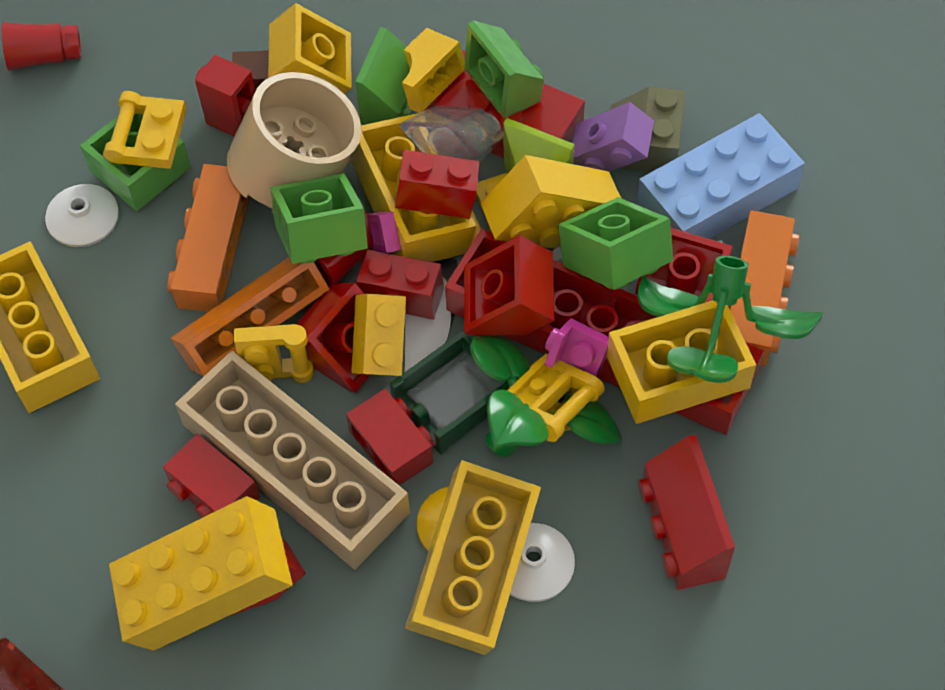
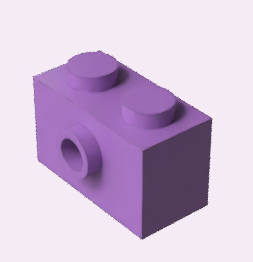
(613, 138)

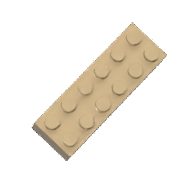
(295, 459)

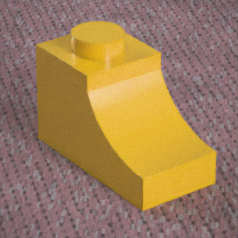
(433, 66)

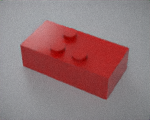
(554, 114)

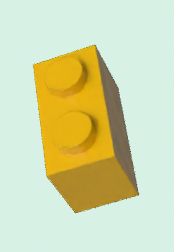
(378, 334)

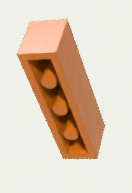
(209, 241)
(766, 249)
(259, 304)

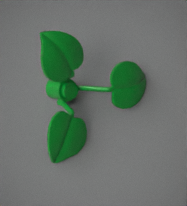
(727, 287)
(513, 421)

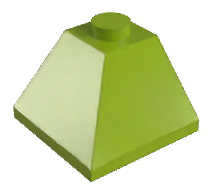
(525, 140)

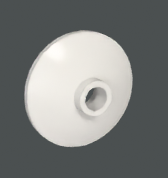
(86, 225)
(550, 574)

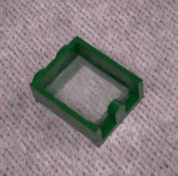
(447, 392)

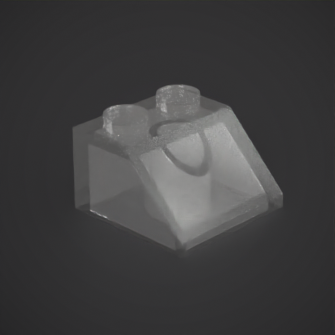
(454, 132)

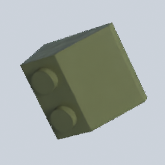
(666, 110)

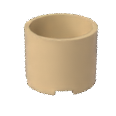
(292, 134)

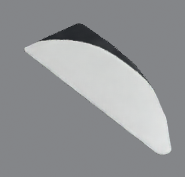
(425, 334)

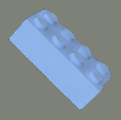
(723, 179)

